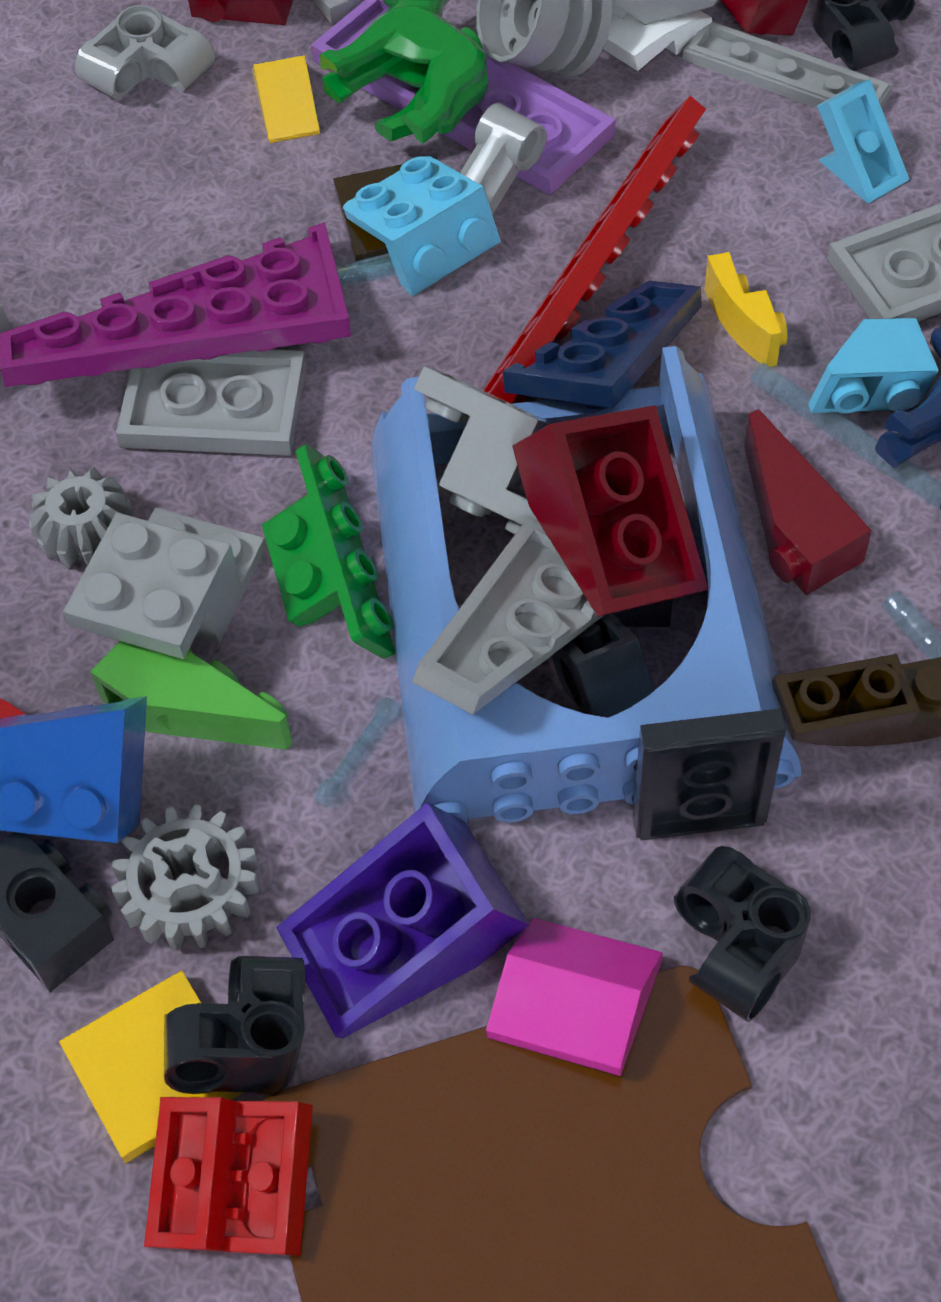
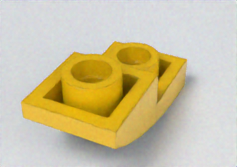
(743, 313)

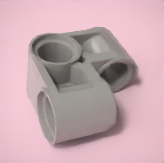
(143, 46)

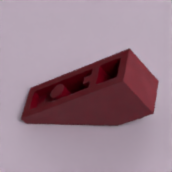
(804, 520)

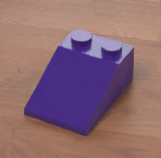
(401, 921)

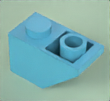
(877, 369)

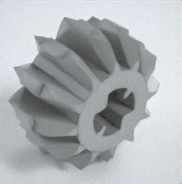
(76, 514)

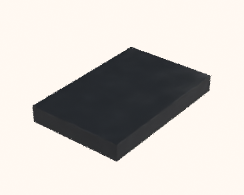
(706, 773)

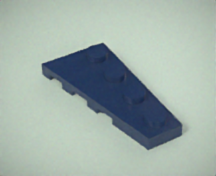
(609, 351)

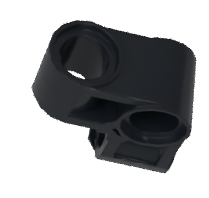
(860, 29)
(733, 905)
(219, 1043)

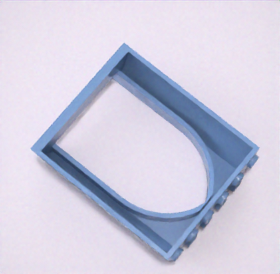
(521, 747)

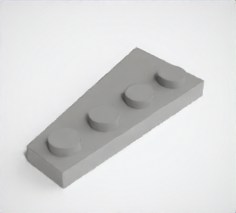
(507, 624)

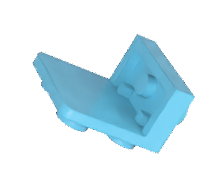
(427, 220)

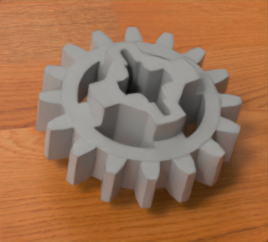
(191, 902)

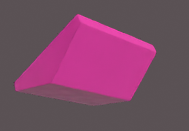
(573, 995)

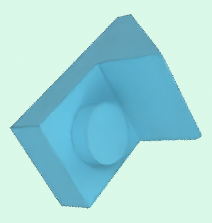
(862, 143)

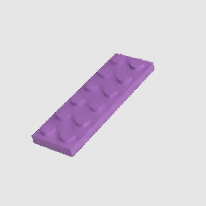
(571, 125)

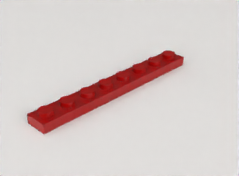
(603, 242)

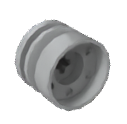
(545, 33)

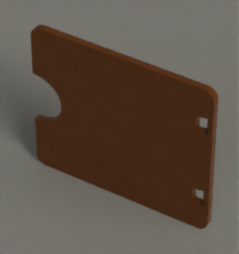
(539, 1176)

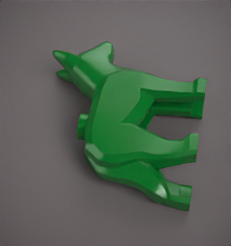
(422, 50)

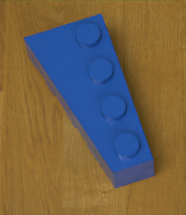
(74, 771)

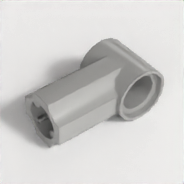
(503, 148)

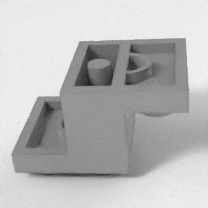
(483, 465)
(164, 581)

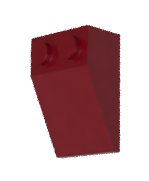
(612, 508)

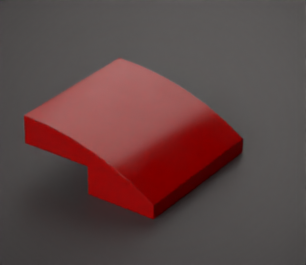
(229, 1175)

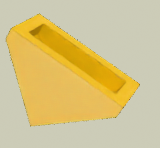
(286, 98)

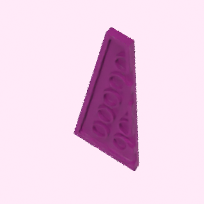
(198, 313)

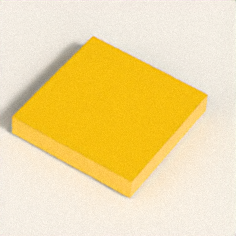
(123, 1064)

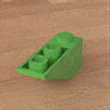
(191, 697)

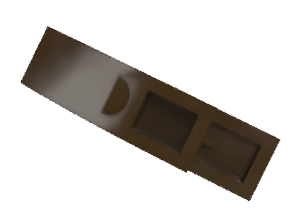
(863, 702)

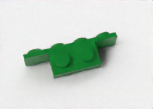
(323, 559)

